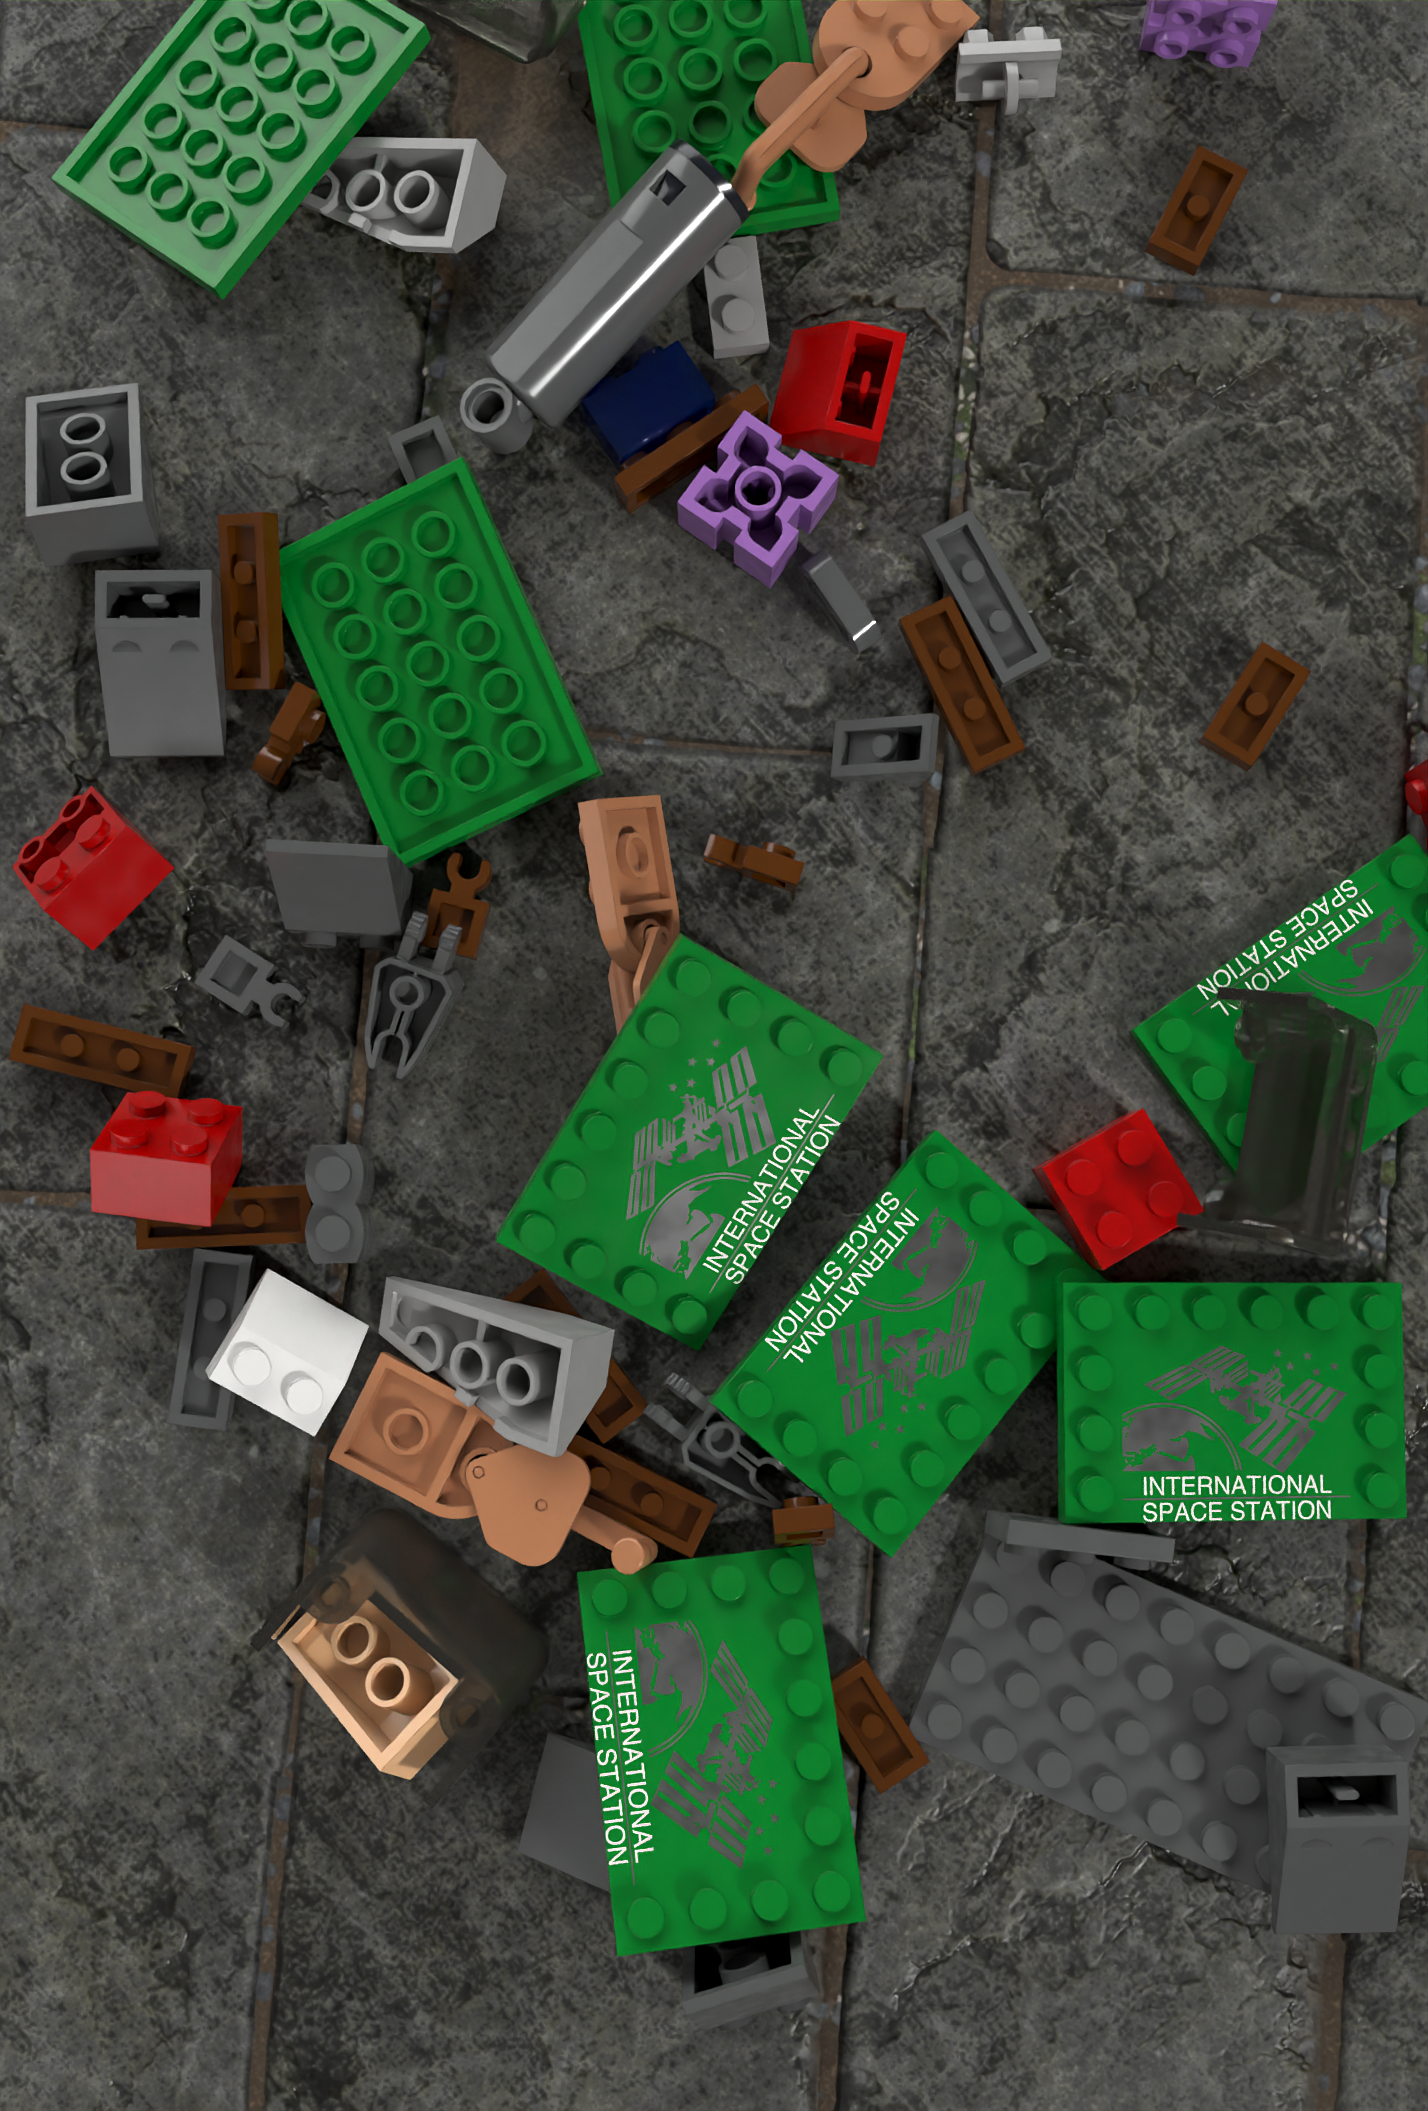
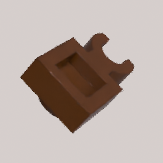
(296, 723)
(769, 865)
(460, 909)
(803, 1522)

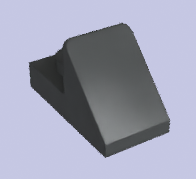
(886, 749)

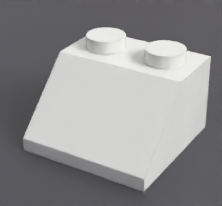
(288, 1352)

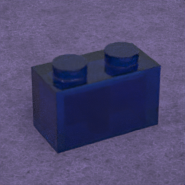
(647, 403)

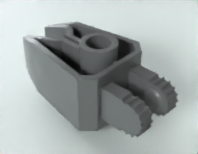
(412, 996)
(711, 1443)

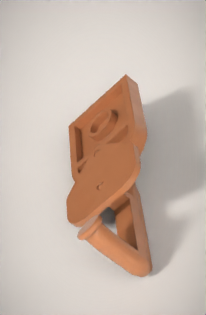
(822, 104)
(630, 891)
(425, 1446)

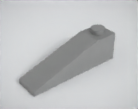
(413, 191)
(512, 1360)

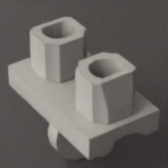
(1006, 68)

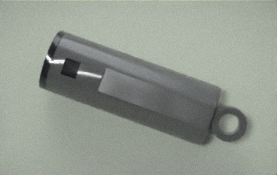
(603, 297)

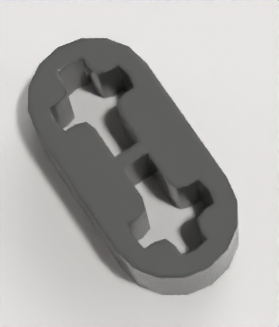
(839, 602)

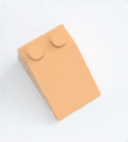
(375, 1685)

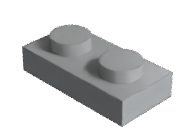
(736, 300)

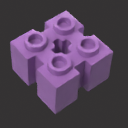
(1220, 28)
(751, 467)

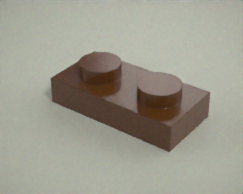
(1196, 210)
(1254, 706)
(874, 1726)

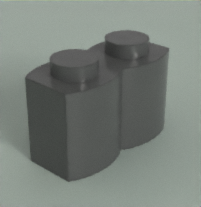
(340, 1186)

